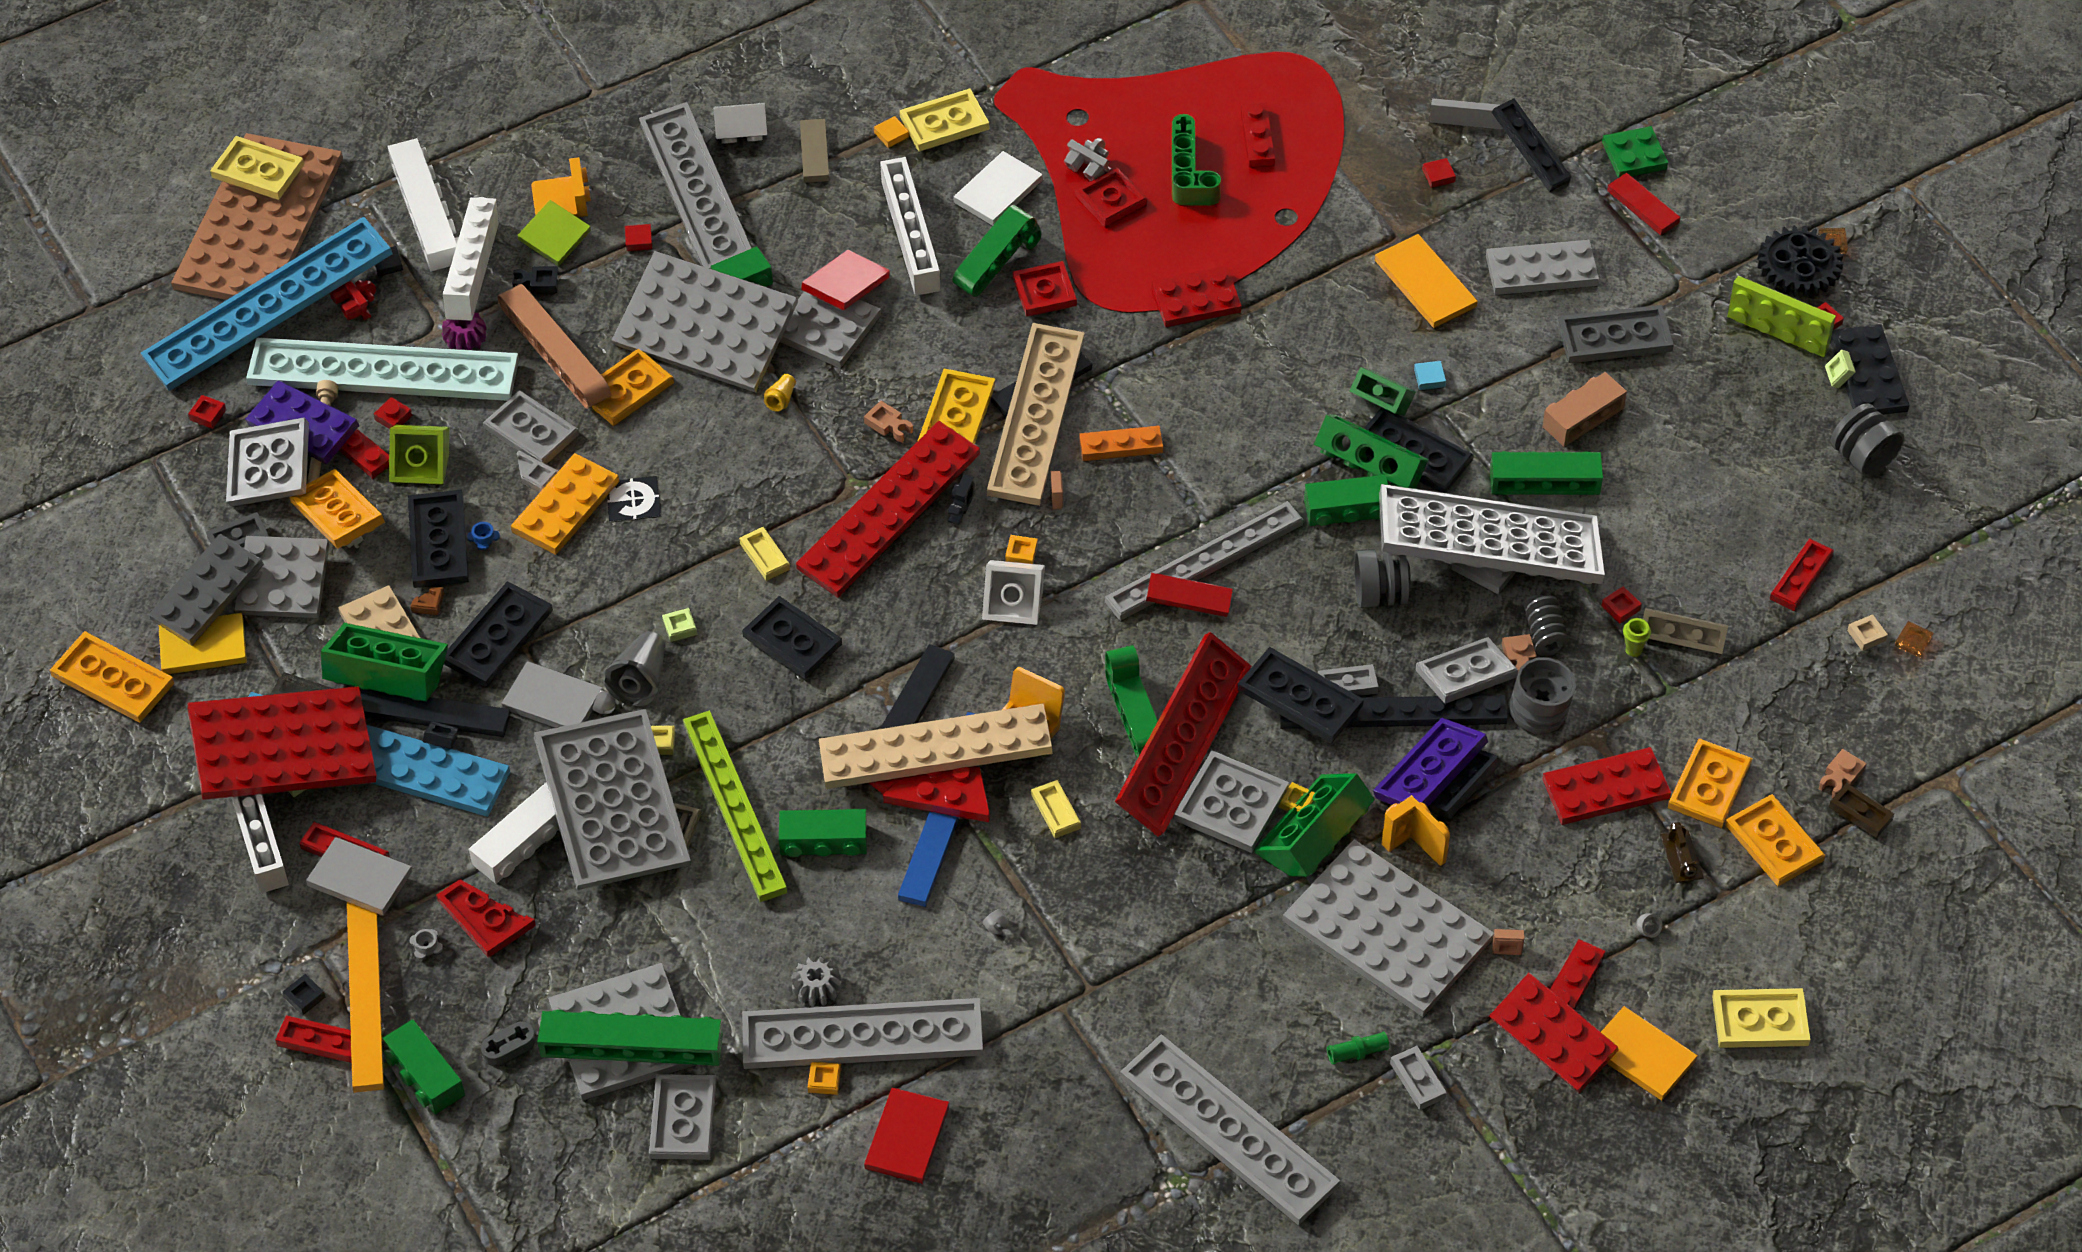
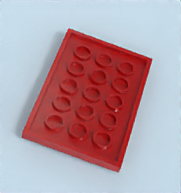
(281, 742)

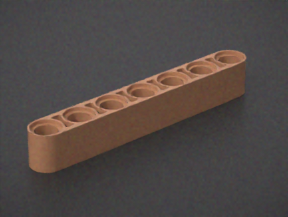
(554, 346)

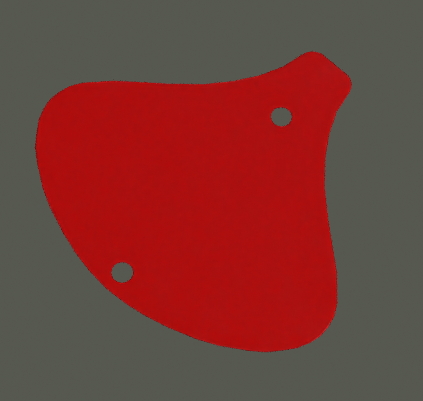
(1135, 119)

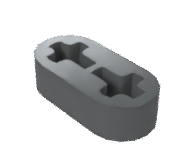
(508, 1043)

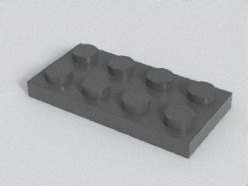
(1615, 334)
(206, 589)

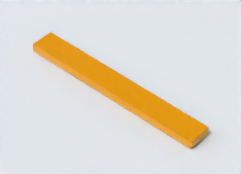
(365, 999)

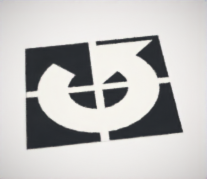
(634, 499)

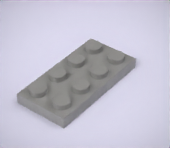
(1542, 267)

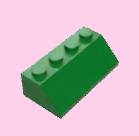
(383, 661)
(1310, 835)

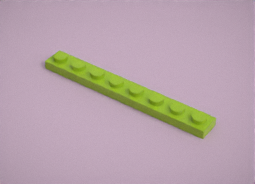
(735, 806)

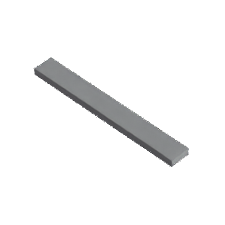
(1209, 557)

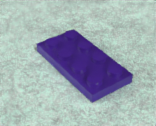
(327, 425)
(1431, 763)

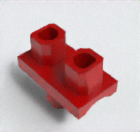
(357, 296)

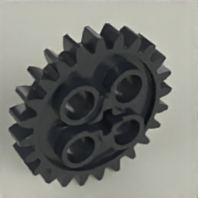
(1800, 261)

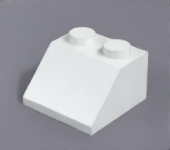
(740, 121)
(1013, 592)

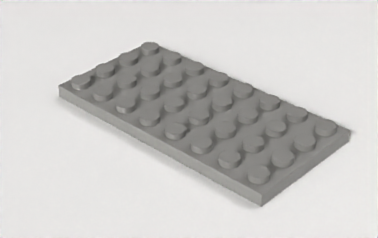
(1490, 534)

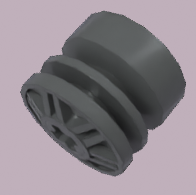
(1867, 439)
(1381, 577)
(1542, 695)

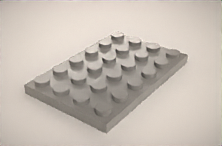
(705, 321)
(611, 799)
(1388, 927)

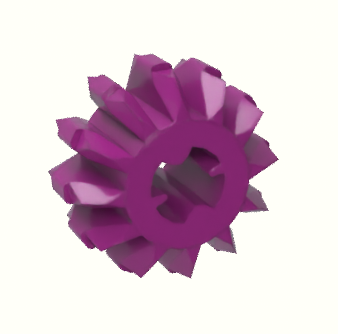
(464, 333)

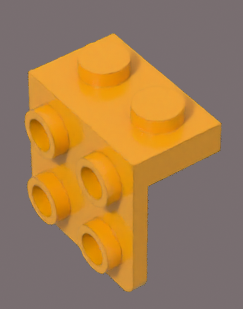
(564, 191)
(1032, 689)
(1415, 821)

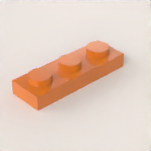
(1121, 443)

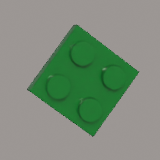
(1635, 152)

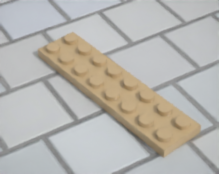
(1035, 414)
(935, 746)

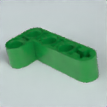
(1188, 185)
(996, 248)
(1129, 695)

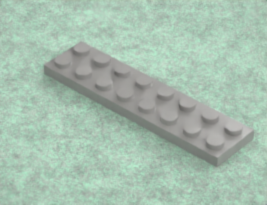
(694, 184)
(862, 1033)
(1230, 1129)

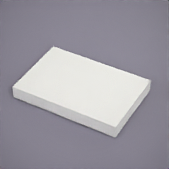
(997, 187)

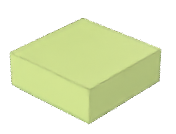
(1840, 369)
(679, 625)

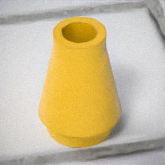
(779, 394)

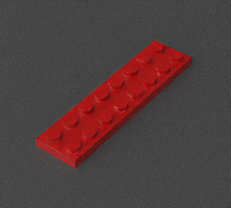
(887, 508)
(1183, 734)

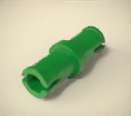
(1358, 1047)

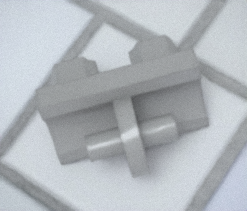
(1091, 154)

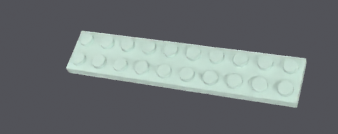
(384, 368)

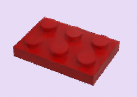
(1196, 296)

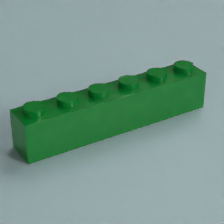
(630, 1037)

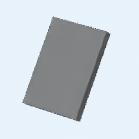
(531, 428)
(1466, 670)
(550, 696)
(359, 876)
(682, 1117)

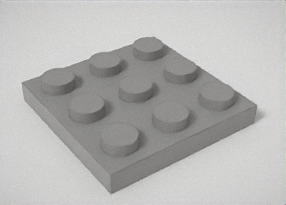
(827, 330)
(267, 462)
(289, 579)
(1231, 801)

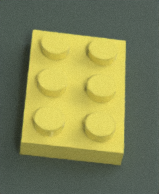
(944, 119)
(257, 167)
(1761, 1018)

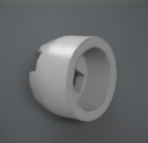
(604, 703)
(995, 921)
(1651, 929)

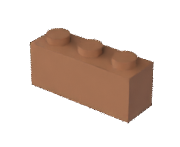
(1584, 409)

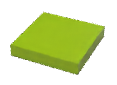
(554, 233)

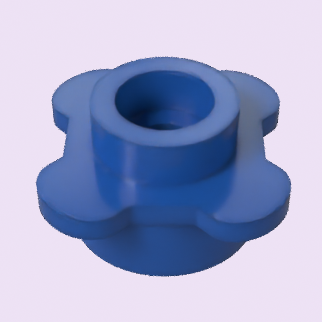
(483, 529)

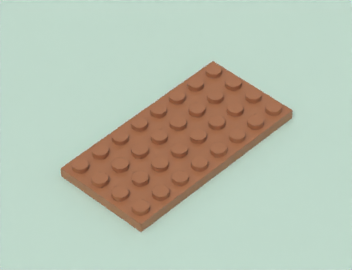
(252, 233)

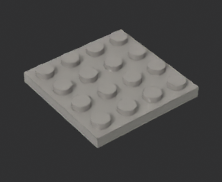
(631, 994)

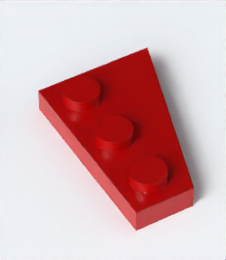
(482, 918)

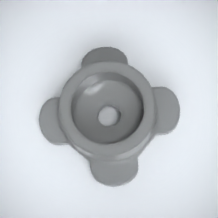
(422, 937)

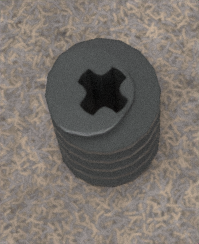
(1545, 624)

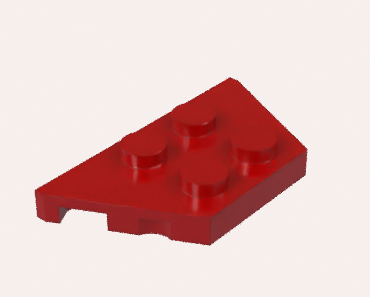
(946, 792)

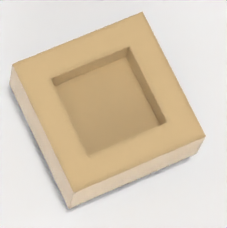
(1867, 632)

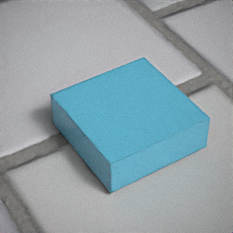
(1430, 375)

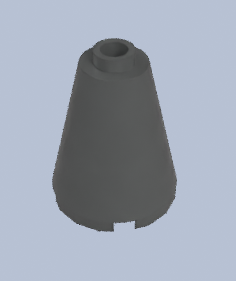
(637, 670)

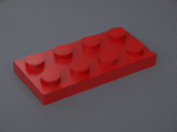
(1606, 786)
(1554, 1032)

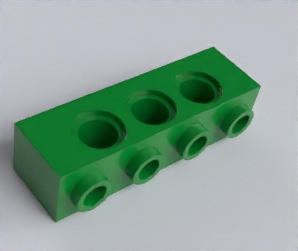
(1330, 441)

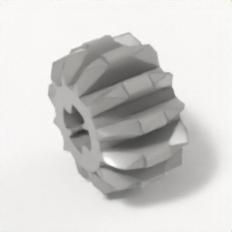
(816, 982)

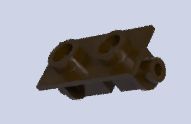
(1681, 854)

